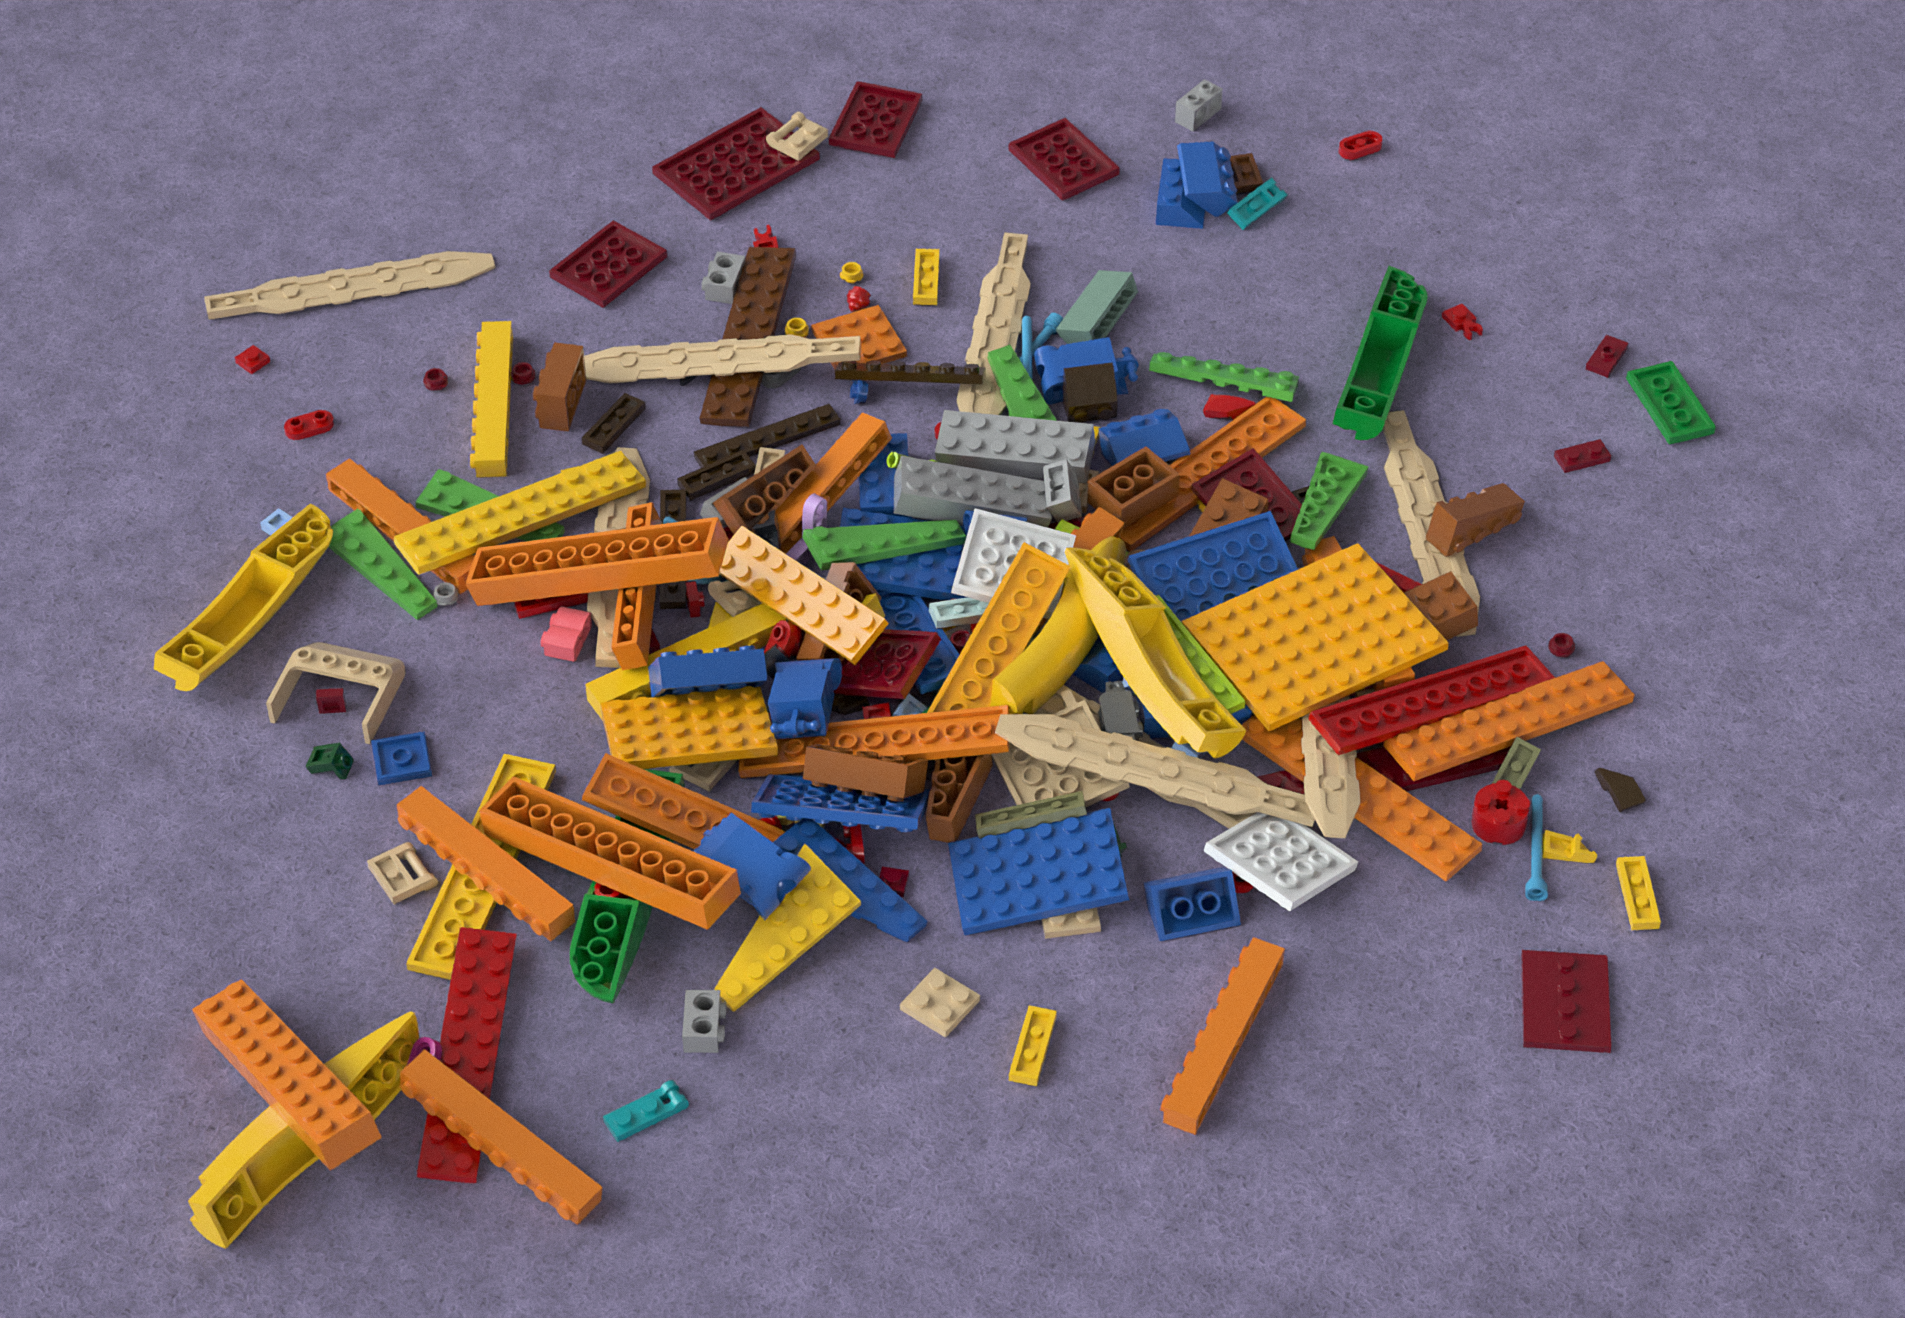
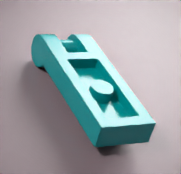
(1257, 204)
(645, 1111)

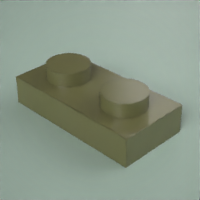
(1517, 763)

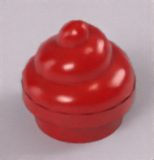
(858, 298)

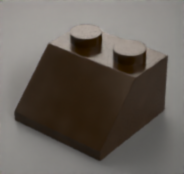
(1090, 393)

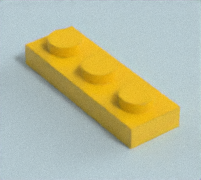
(926, 277)
(1638, 893)
(1032, 1045)

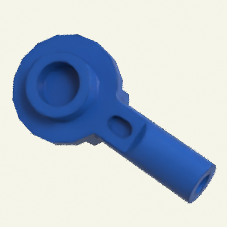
(859, 391)

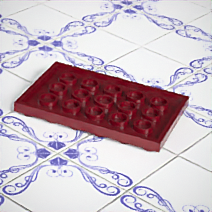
(730, 165)

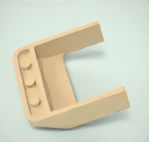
(343, 664)

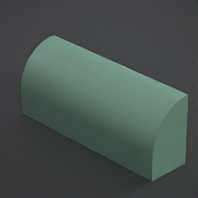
(1098, 307)

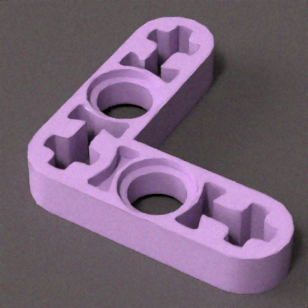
(813, 516)

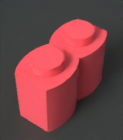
(566, 633)

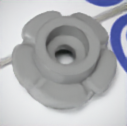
(444, 589)

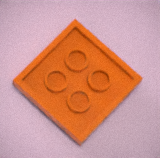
(876, 334)

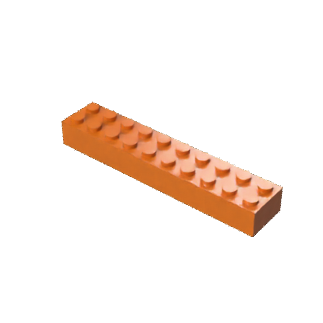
(597, 561)
(610, 852)
(287, 1074)

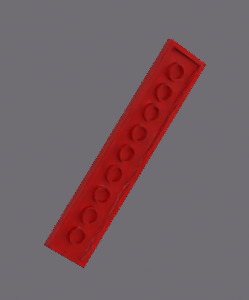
(1427, 699)
(469, 1043)

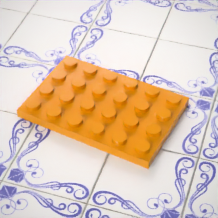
(689, 728)

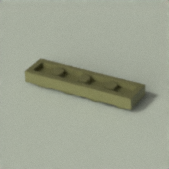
(1030, 814)

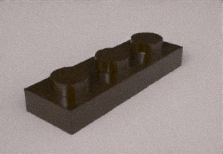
(613, 423)
(716, 475)

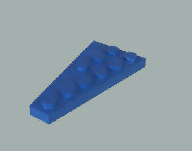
(877, 899)

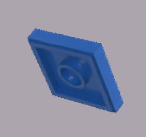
(401, 758)

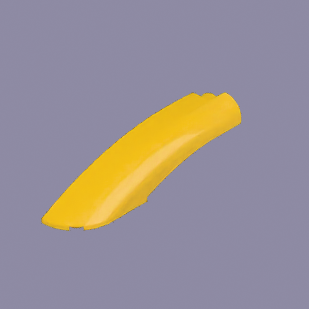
(247, 601)
(1056, 650)
(1149, 655)
(272, 1154)

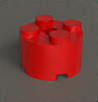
(1500, 813)

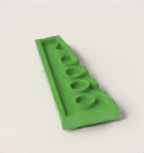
(1273, 384)
(1017, 386)
(451, 494)
(1327, 495)
(879, 541)
(375, 559)

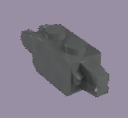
(1119, 712)

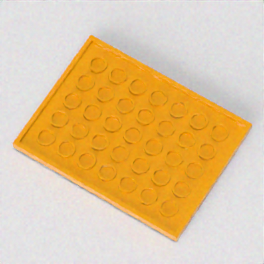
(1315, 636)

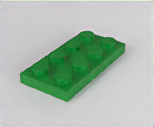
(1670, 402)

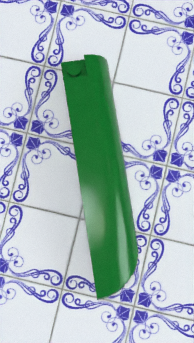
(1381, 355)
(610, 932)

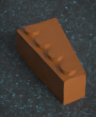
(765, 491)
(1473, 518)
(852, 582)
(864, 772)
(954, 793)

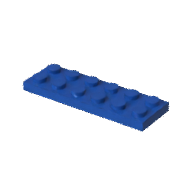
(912, 614)

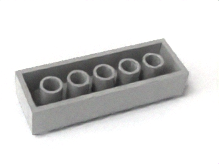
(1013, 444)
(946, 491)

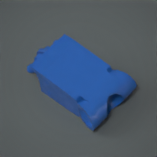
(1052, 361)
(803, 697)
(761, 866)

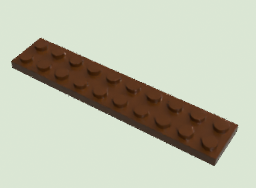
(752, 316)

